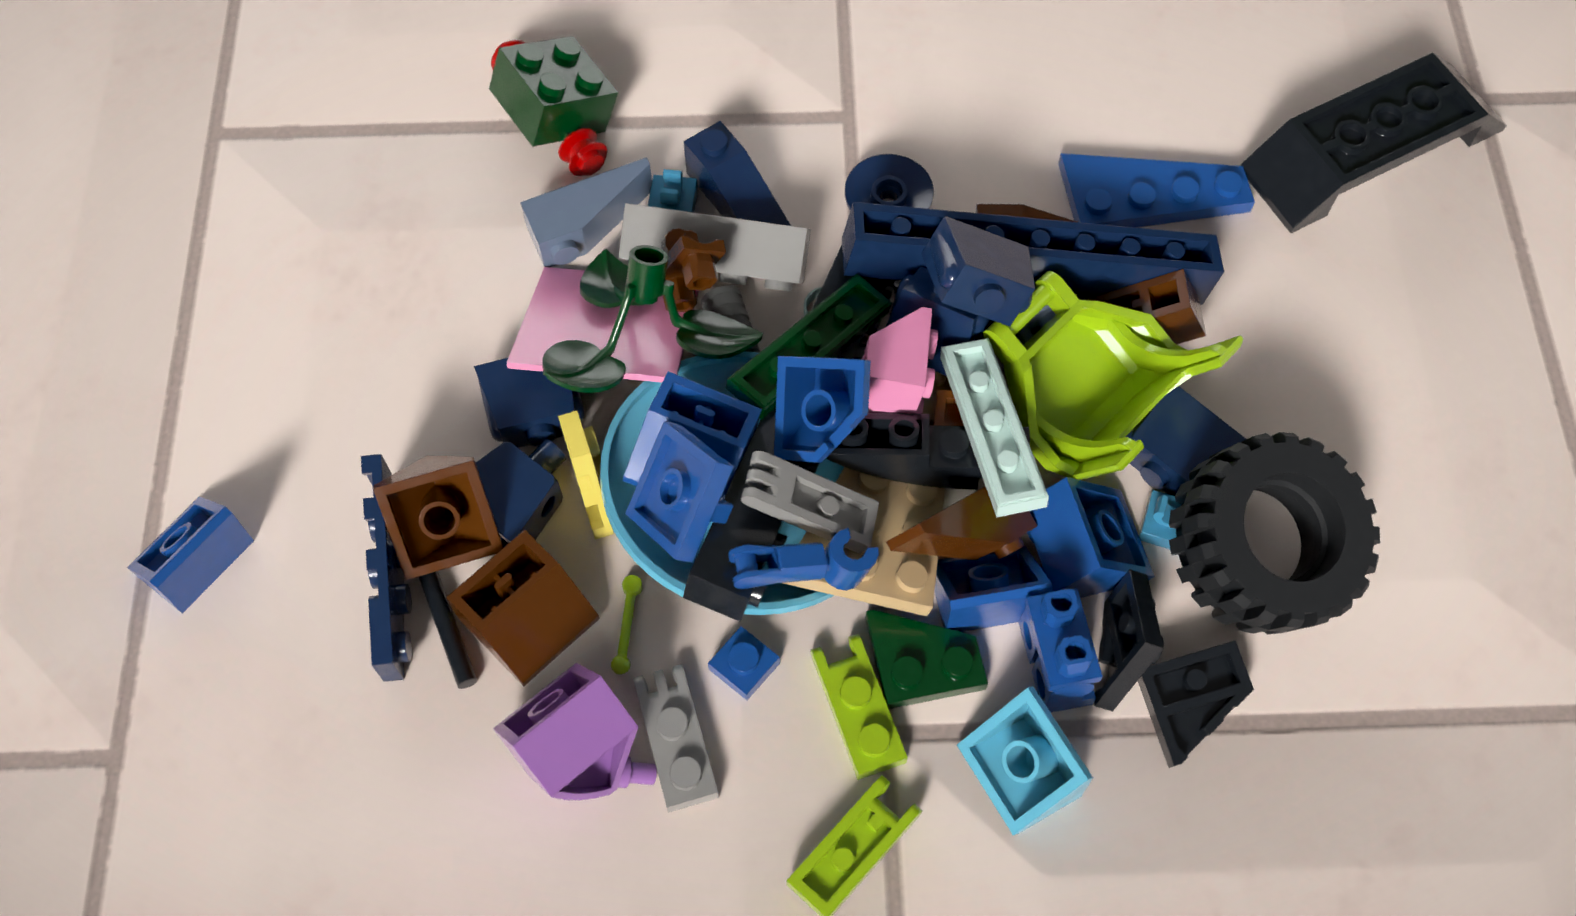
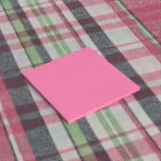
(562, 314)

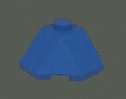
(818, 404)

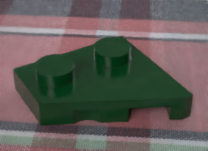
(923, 660)

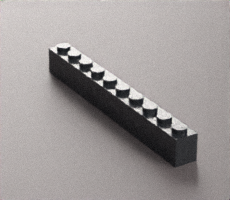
(712, 572)

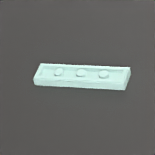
(993, 428)

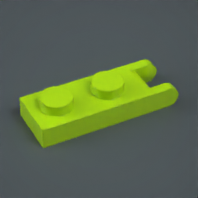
(860, 711)
(850, 851)

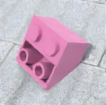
(900, 364)

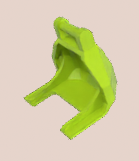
(1091, 377)

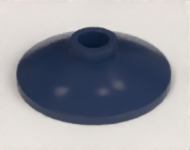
(889, 178)

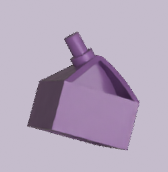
(575, 738)

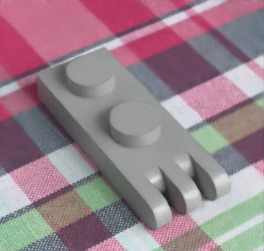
(809, 501)
(676, 741)

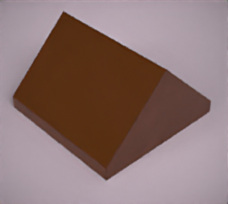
(437, 514)

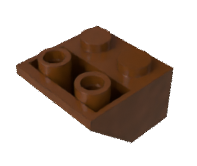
(523, 607)

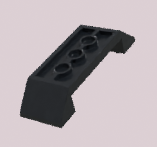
(1365, 136)

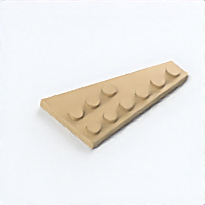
(897, 578)

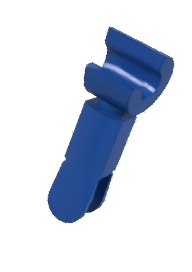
(802, 563)

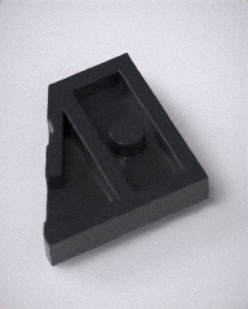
(1129, 638)

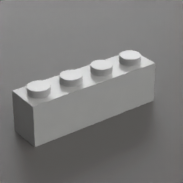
(752, 247)

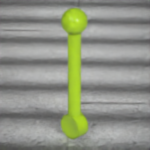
(632, 587)

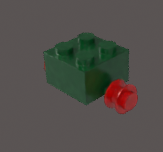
(555, 96)

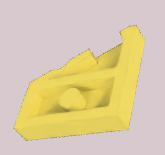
(586, 464)

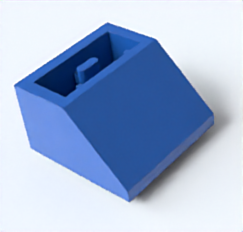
(709, 415)

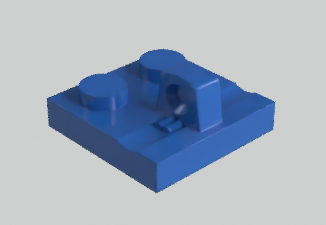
(680, 492)

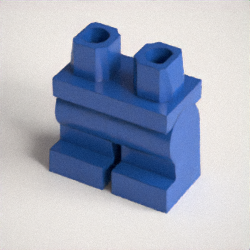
(1061, 648)

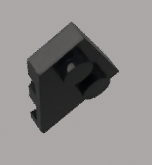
(1193, 696)

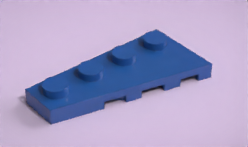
(1151, 191)

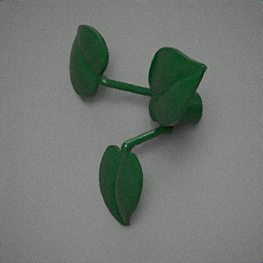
(612, 283)

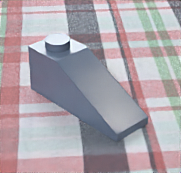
(581, 214)

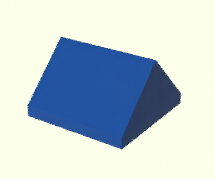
(192, 553)
(987, 589)

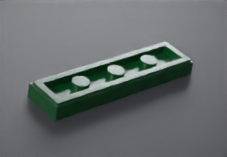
(820, 333)

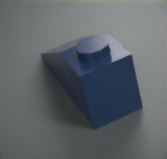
(730, 176)

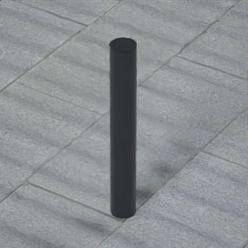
(448, 630)

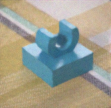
(673, 191)
(1155, 523)

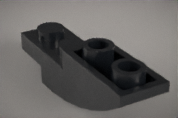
(911, 451)

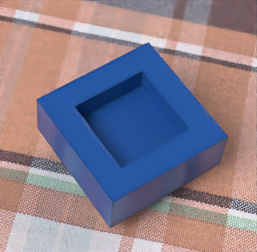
(744, 663)

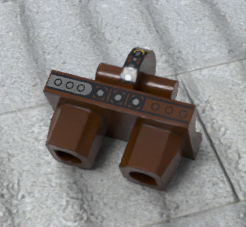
(690, 265)

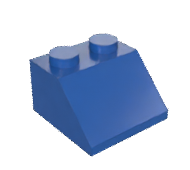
(1087, 538)

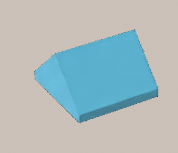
(1025, 762)

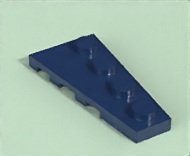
(388, 640)

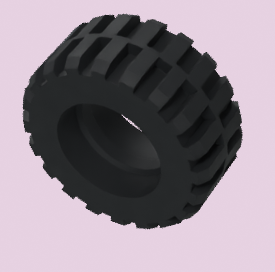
(1331, 522)

